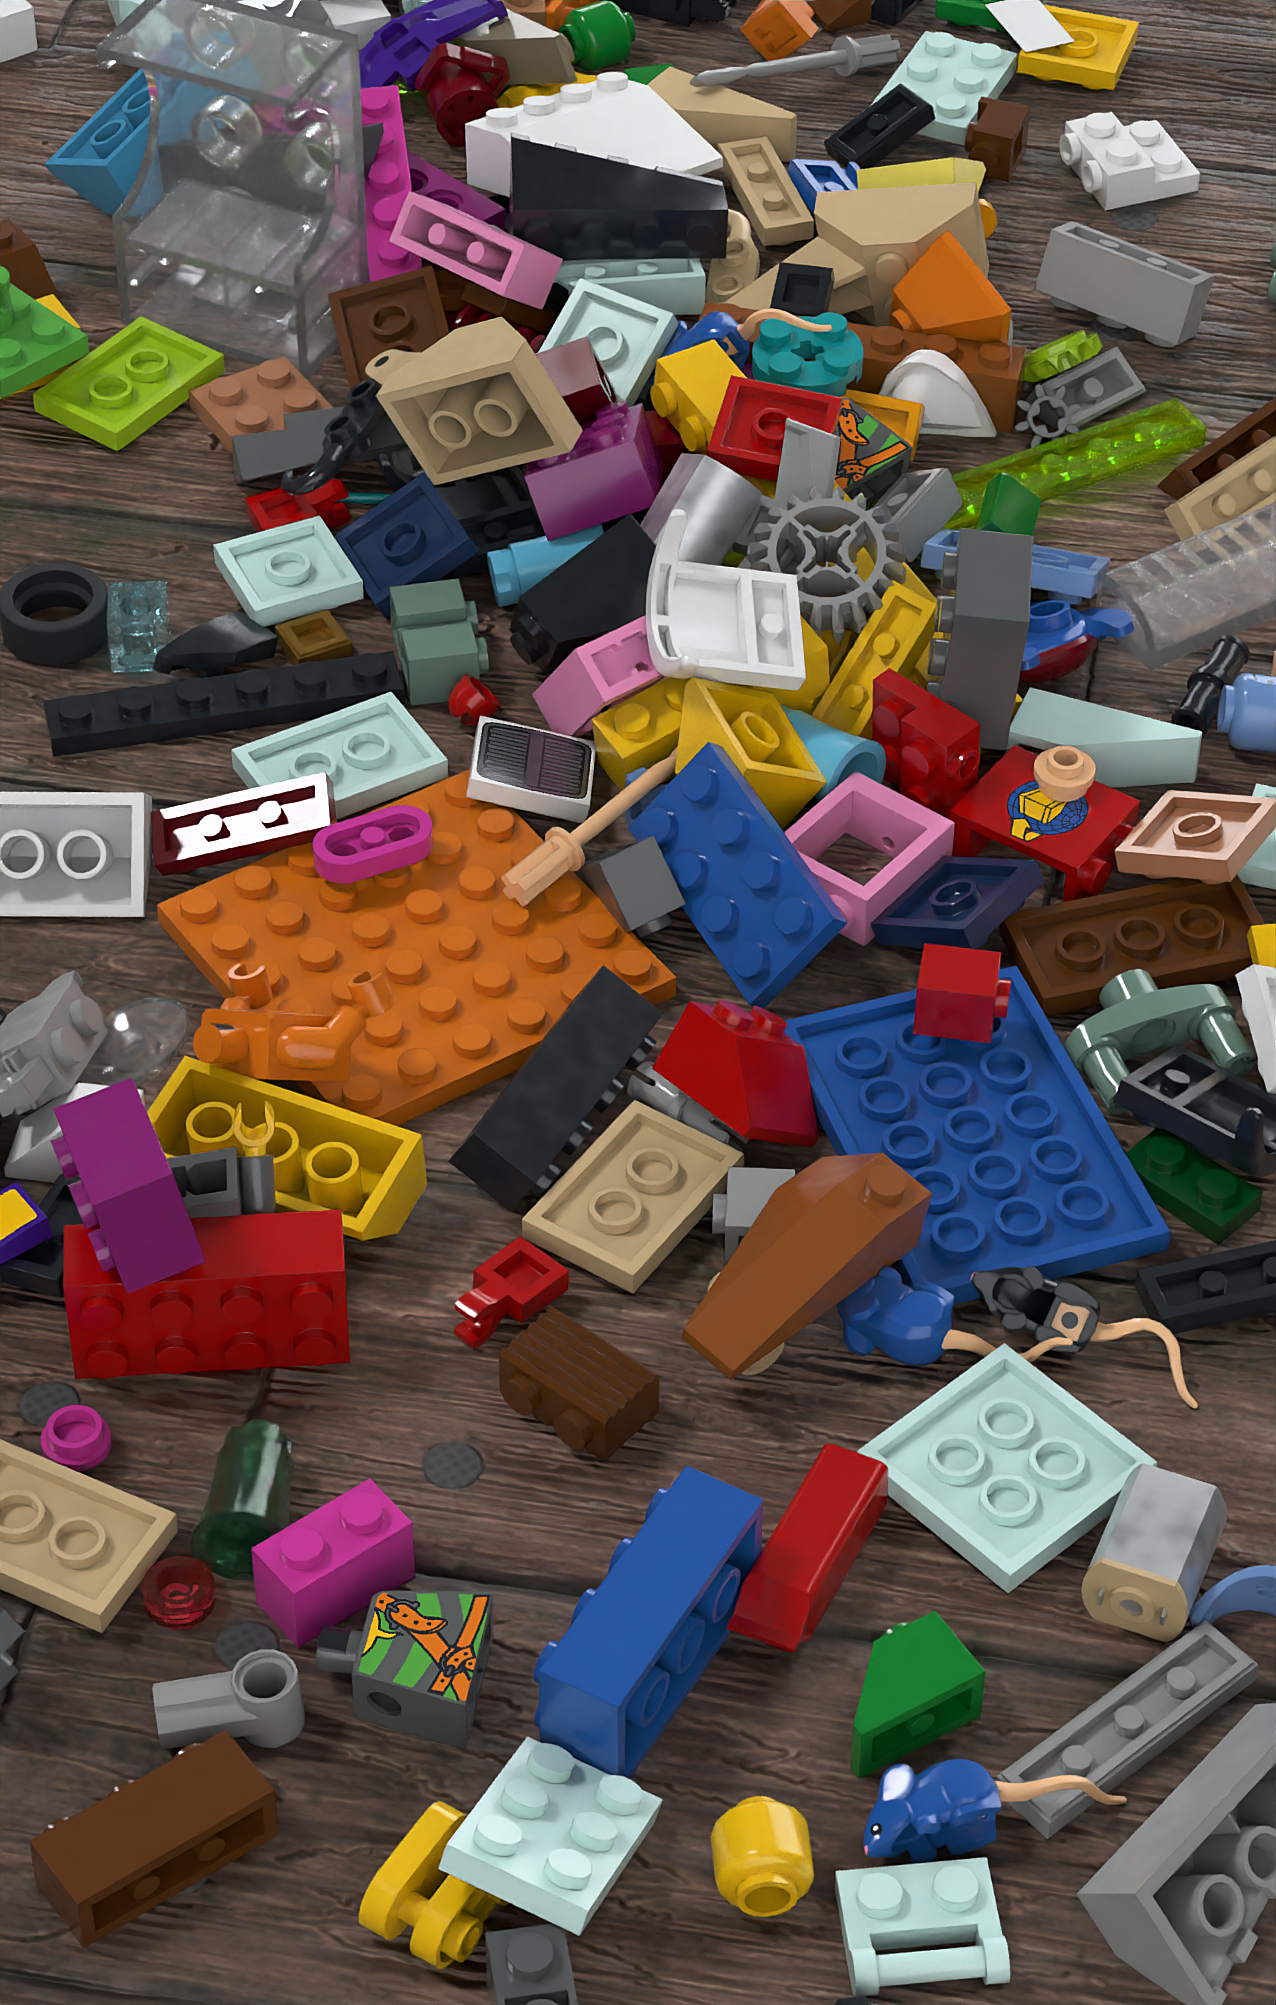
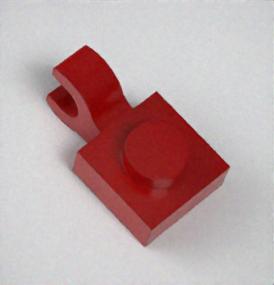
(278, 508)
(513, 1283)

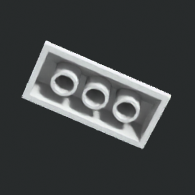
(74, 854)

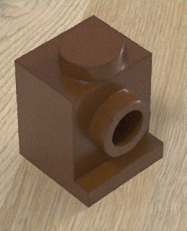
(998, 137)

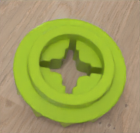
(1061, 355)

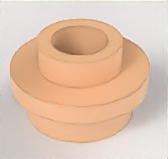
(1064, 773)

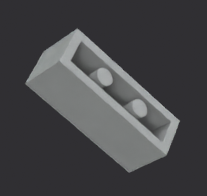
(1123, 284)

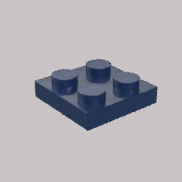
(405, 541)
(958, 902)

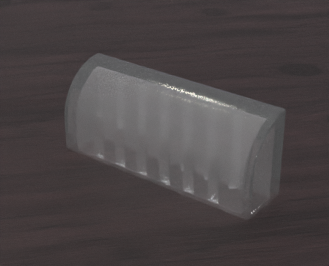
(1197, 589)

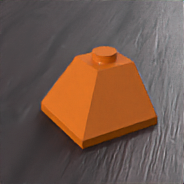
(949, 297)

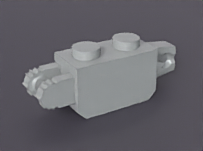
(47, 1044)

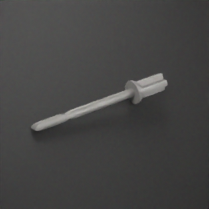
(845, 56)

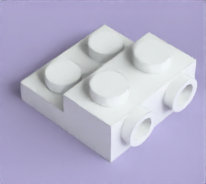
(1126, 162)

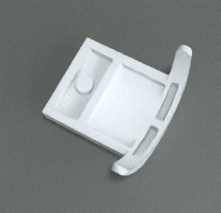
(721, 619)

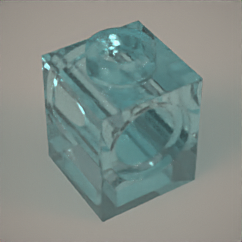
(137, 624)

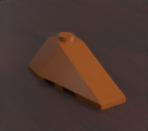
(806, 1254)

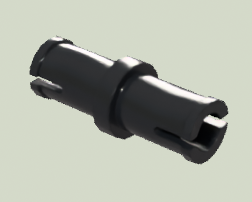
(1207, 681)

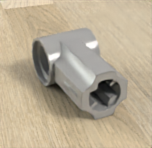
(251, 1701)

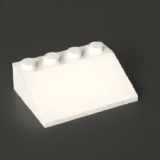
(597, 119)

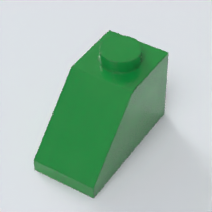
(914, 1692)

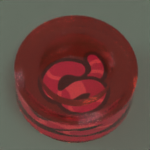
(179, 1592)

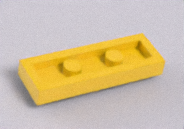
(891, 640)

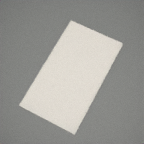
(1029, 24)

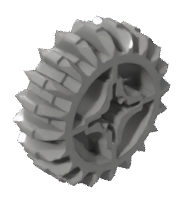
(848, 531)

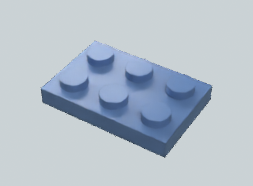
(1061, 572)

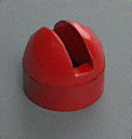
(471, 700)

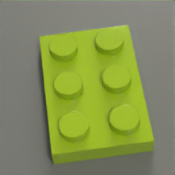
(128, 383)

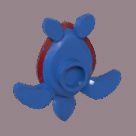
(1064, 638)

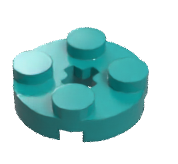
(781, 352)

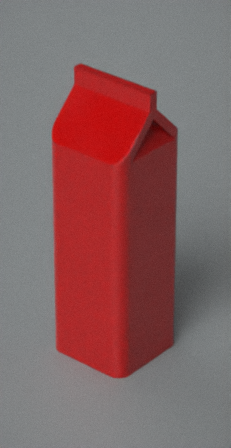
(811, 1548)

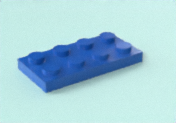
(739, 876)

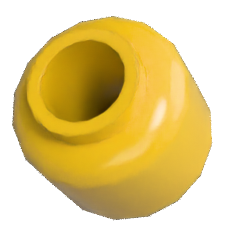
(762, 1856)

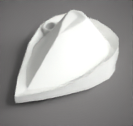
(945, 392)

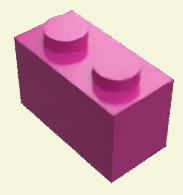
(333, 1562)

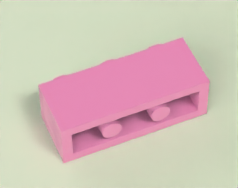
(475, 250)

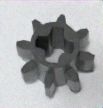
(1054, 403)

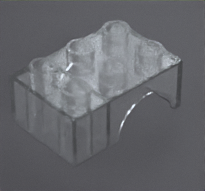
(244, 178)

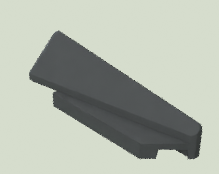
(301, 445)

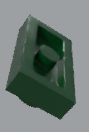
(1193, 1186)

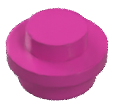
(76, 1438)

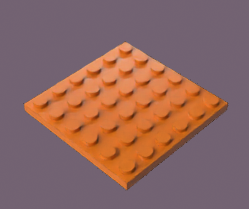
(464, 963)

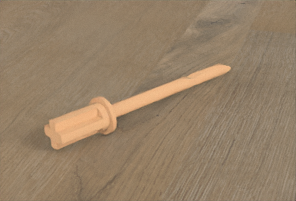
(564, 850)

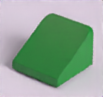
(1008, 507)

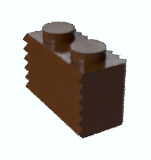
(577, 1384)

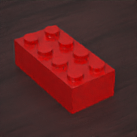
(259, 1301)

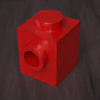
(959, 993)

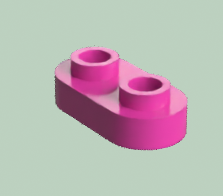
(372, 844)

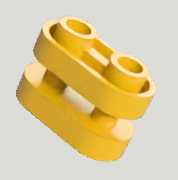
(400, 1893)

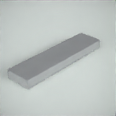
(1132, 1724)

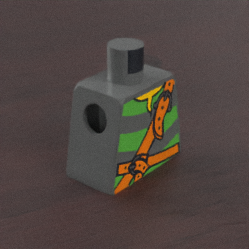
(869, 453)
(416, 1661)

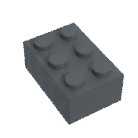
(983, 629)

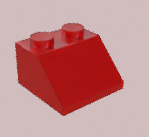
(742, 1071)

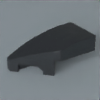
(216, 643)

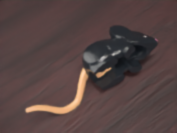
(1052, 1309)

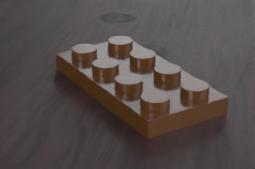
(1171, 929)

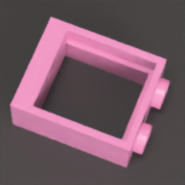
(597, 676)
(884, 821)

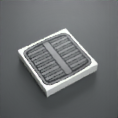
(531, 769)

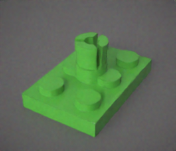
(32, 339)

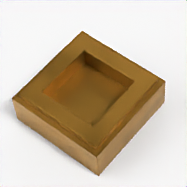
(313, 639)

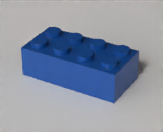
(649, 1624)

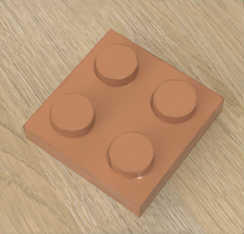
(254, 400)
(1197, 836)

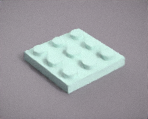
(1005, 1466)

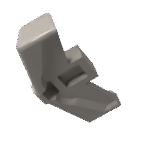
(806, 461)

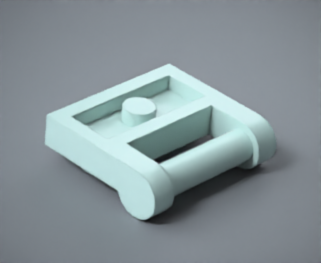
(920, 1908)

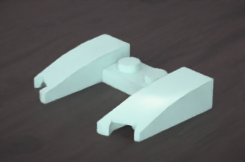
(664, 283)

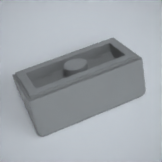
(1096, 385)
(920, 506)

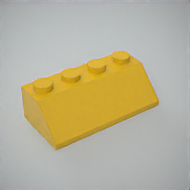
(319, 1150)

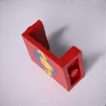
(1068, 835)

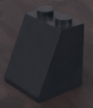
(585, 596)

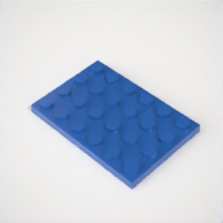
(991, 1129)

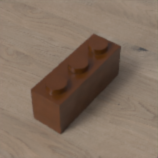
(154, 1837)

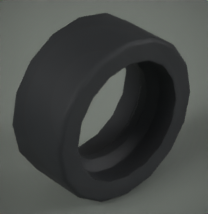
(49, 587)

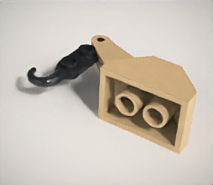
(459, 405)

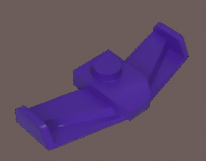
(406, 42)

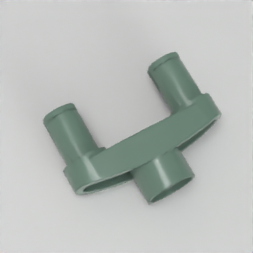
(1146, 1020)

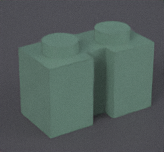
(435, 639)

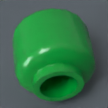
(599, 35)

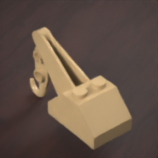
(865, 238)

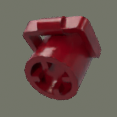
(457, 87)

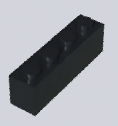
(556, 1089)

